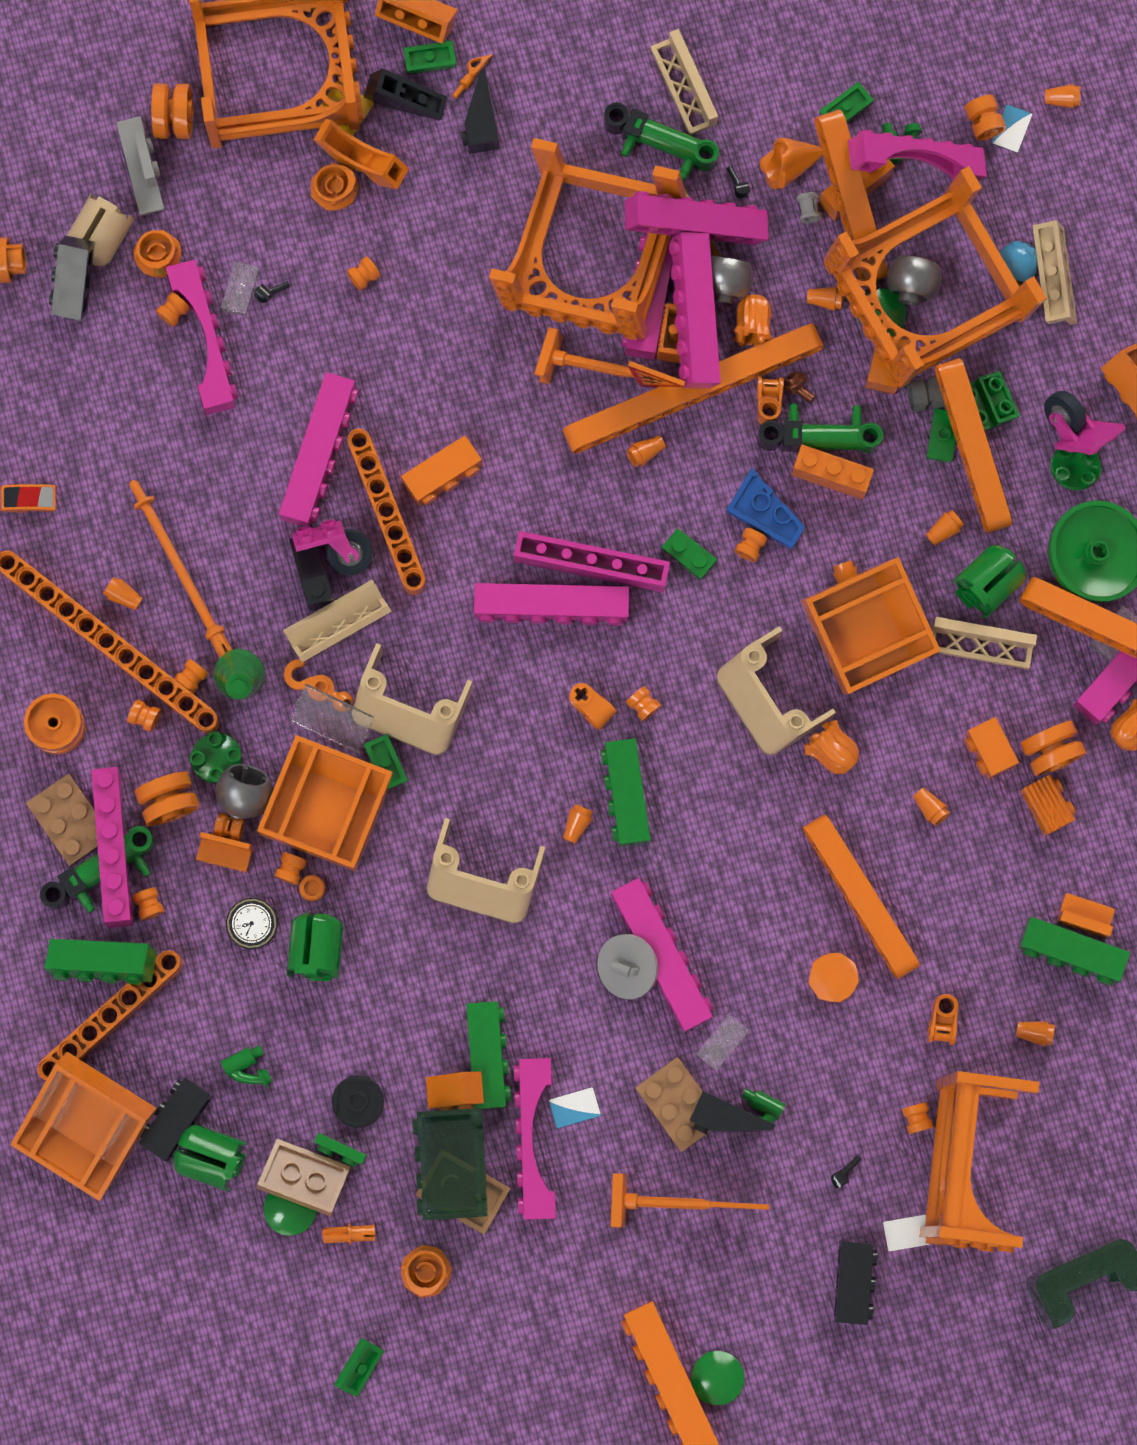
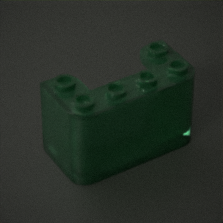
(451, 1164)
(1051, 1284)

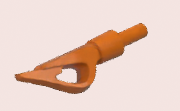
(472, 73)

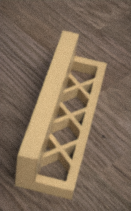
(693, 79)
(1054, 272)
(336, 619)
(988, 634)

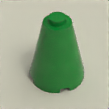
(239, 674)

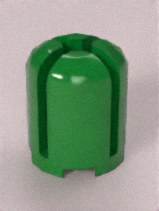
(990, 579)
(315, 947)
(205, 1168)

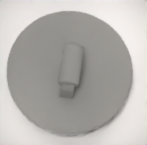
(627, 966)

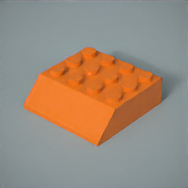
(870, 625)
(325, 803)
(83, 1126)

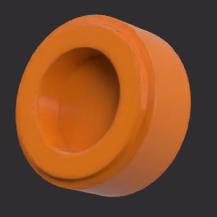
(312, 888)

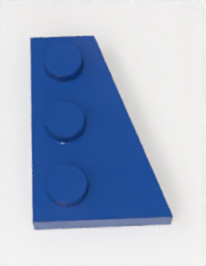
(763, 511)

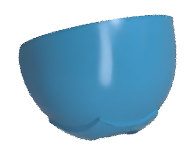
(1020, 260)

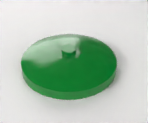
(1095, 551)

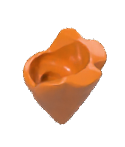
(788, 161)

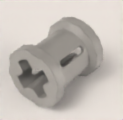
(809, 207)

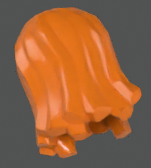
(753, 321)
(1125, 729)
(833, 748)

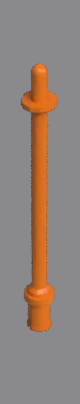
(214, 632)

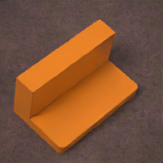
(224, 852)
(1086, 916)

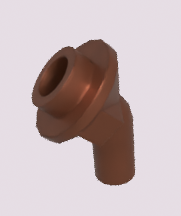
(795, 383)

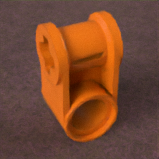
(769, 395)
(595, 708)
(943, 1022)

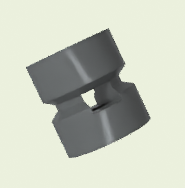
(924, 394)

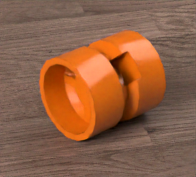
(985, 119)

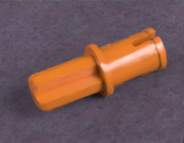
(348, 1233)

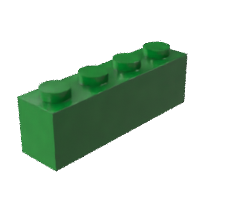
(626, 792)
(1073, 950)
(100, 961)
(486, 1052)

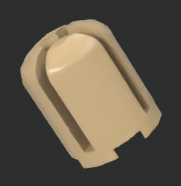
(104, 225)

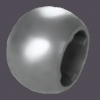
(730, 279)
(914, 279)
(243, 791)

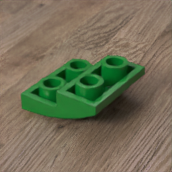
(993, 401)

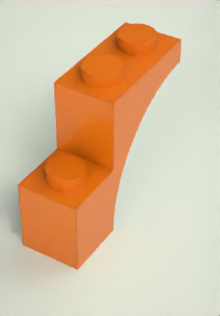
(348, 151)

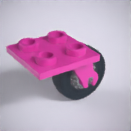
(1075, 427)
(346, 551)

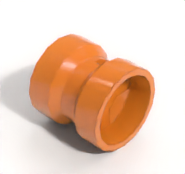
(363, 274)
(172, 309)
(750, 545)
(191, 675)
(643, 703)
(144, 715)
(229, 827)
(290, 868)
(148, 904)
(917, 1118)

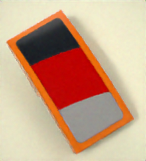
(27, 497)

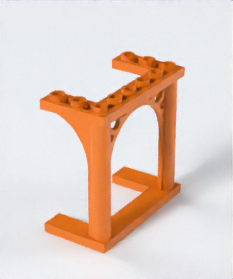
(299, 118)
(848, 254)
(514, 284)
(951, 1206)

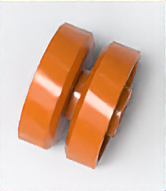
(172, 110)
(65, 735)
(1053, 747)
(167, 798)

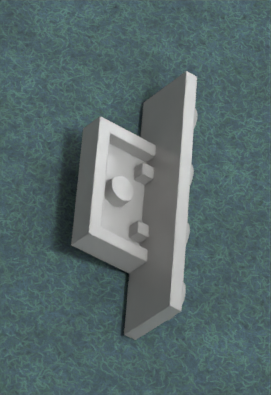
(140, 165)

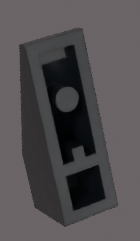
(404, 95)
(480, 124)
(312, 577)
(722, 1117)

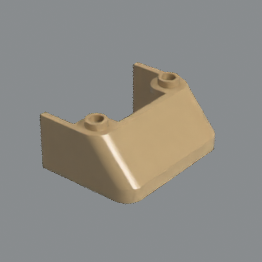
(754, 705)
(404, 723)
(477, 893)

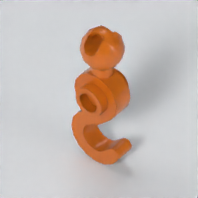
(320, 682)

